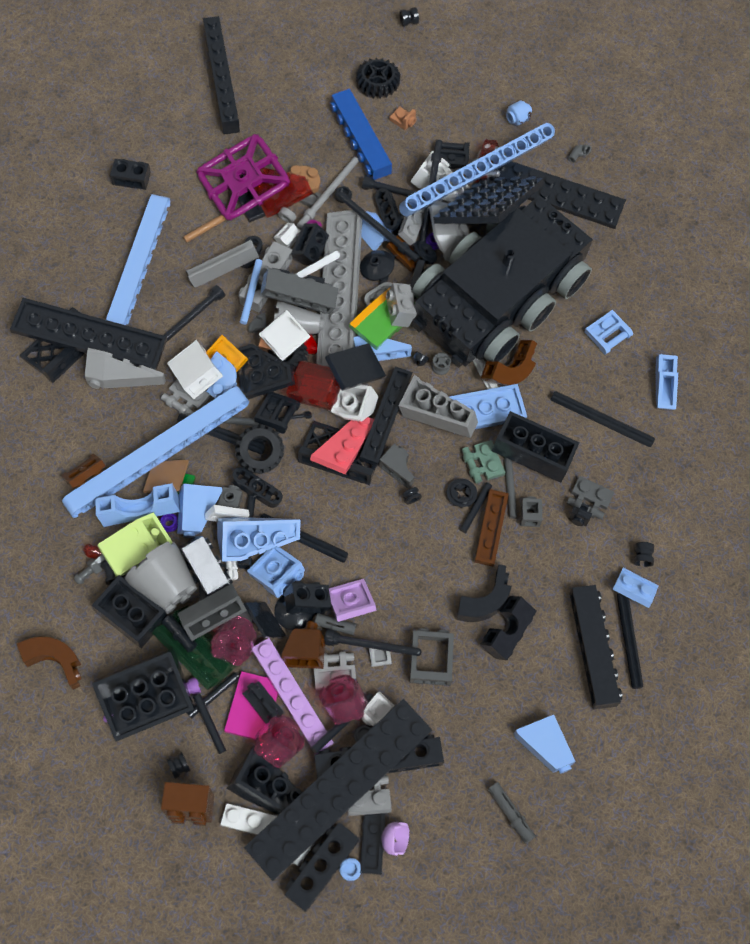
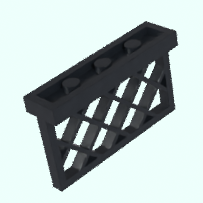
(58, 363)
(356, 471)

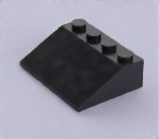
(143, 694)

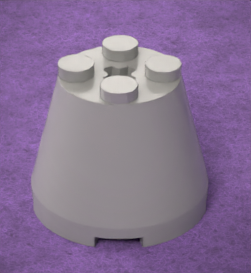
(163, 577)

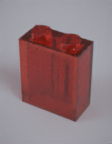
(314, 386)

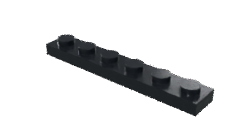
(385, 416)

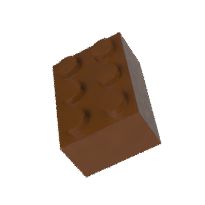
(188, 803)

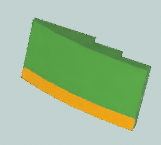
(374, 323)

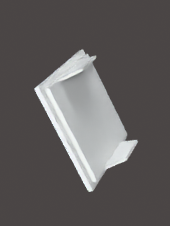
(284, 335)

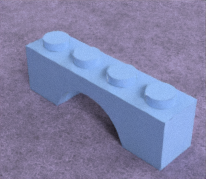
(115, 510)

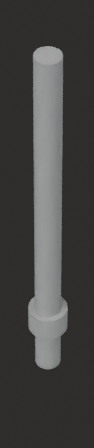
(309, 214)

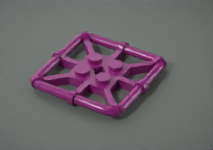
(238, 185)

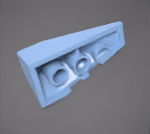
(247, 536)

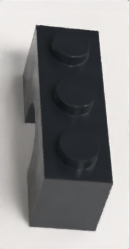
(518, 617)

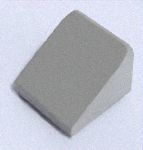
(379, 657)

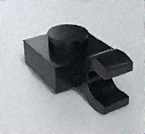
(580, 515)

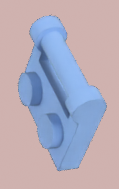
(606, 326)

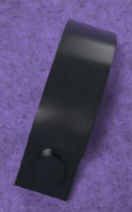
(486, 607)

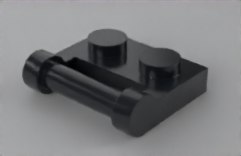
(453, 156)
(272, 407)

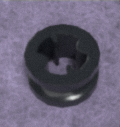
(412, 495)

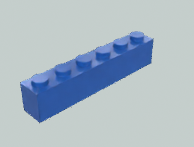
(361, 134)

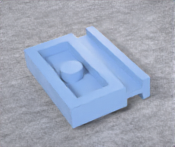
(636, 587)

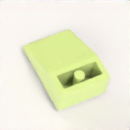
(132, 543)

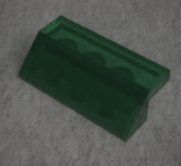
(200, 661)

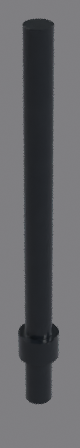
(435, 159)
(402, 247)

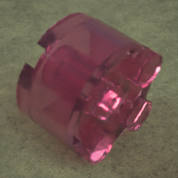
(234, 640)
(343, 699)
(279, 741)

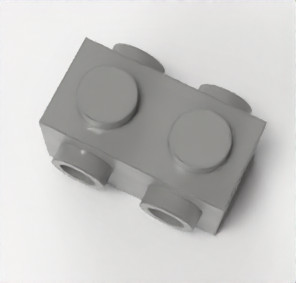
(400, 304)

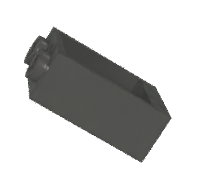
(427, 677)

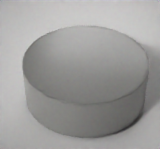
(287, 215)

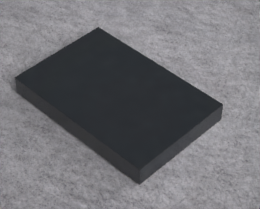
(355, 366)

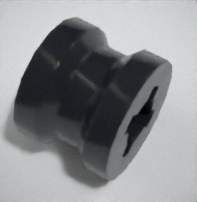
(178, 765)

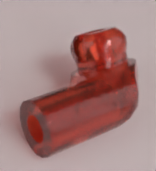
(92, 551)

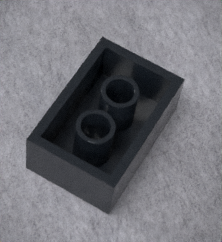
(129, 611)

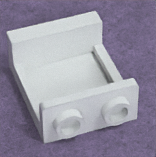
(194, 369)

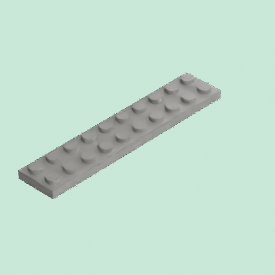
(343, 273)

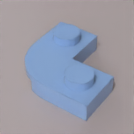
(229, 376)

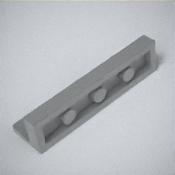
(222, 264)

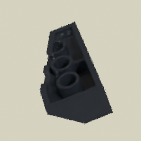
(263, 784)

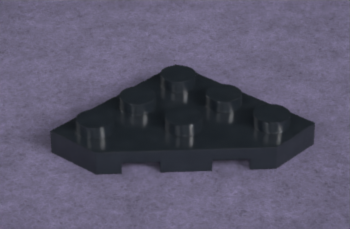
(263, 372)

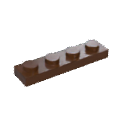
(491, 528)

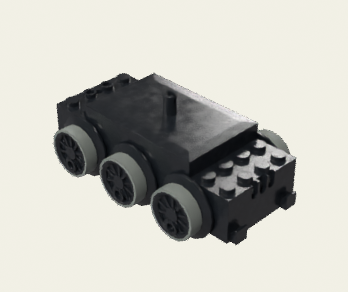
(501, 282)

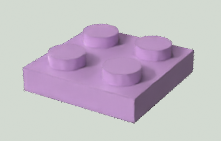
(351, 600)

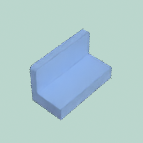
(371, 235)

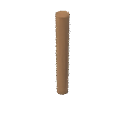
(204, 228)

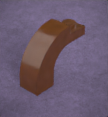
(516, 371)
(47, 648)

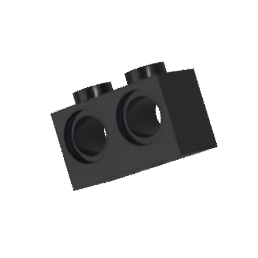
(130, 174)
(310, 244)
(307, 602)

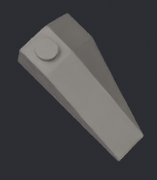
(108, 372)

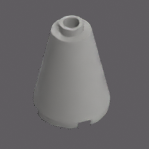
(310, 321)

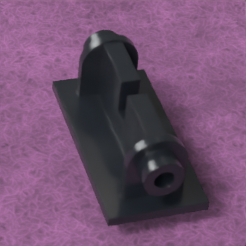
(262, 702)

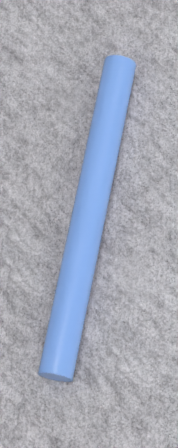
(251, 291)

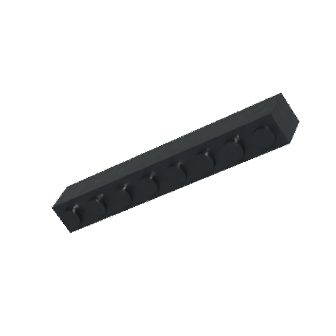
(221, 75)

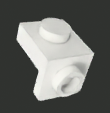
(377, 709)

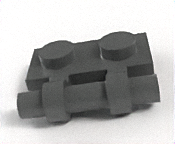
(592, 493)

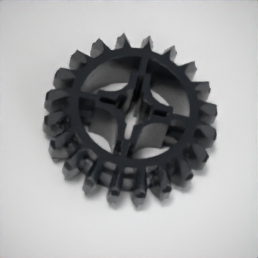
(377, 82)

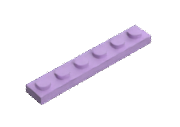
(290, 692)

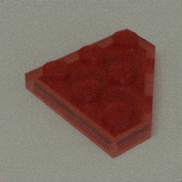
(295, 192)

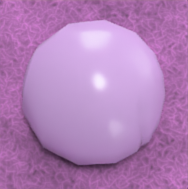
(396, 831)

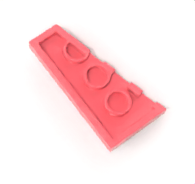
(344, 446)

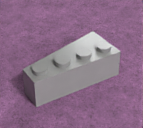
(436, 409)

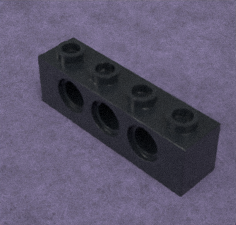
(305, 898)

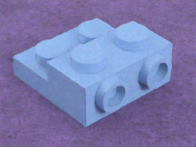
(276, 570)

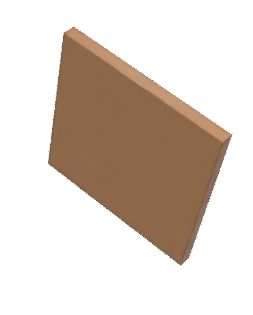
(166, 473)

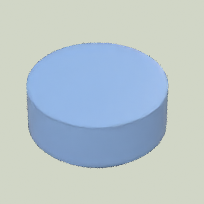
(350, 869)

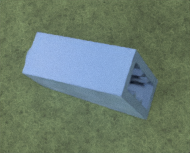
(194, 503)
(547, 743)

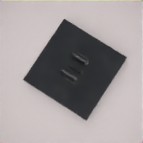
(264, 619)

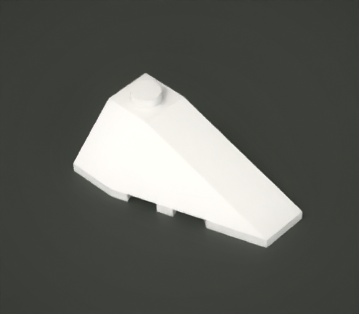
(422, 177)
(355, 403)

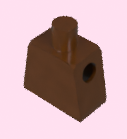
(305, 648)

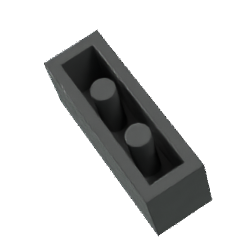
(211, 612)

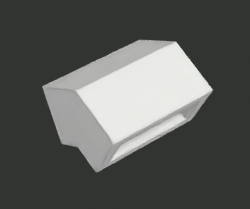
(287, 235)

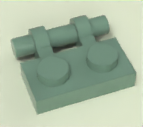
(489, 462)

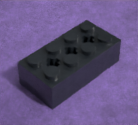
(535, 446)

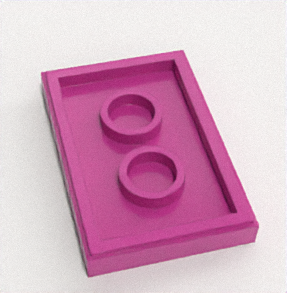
(243, 718)

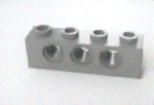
(275, 253)

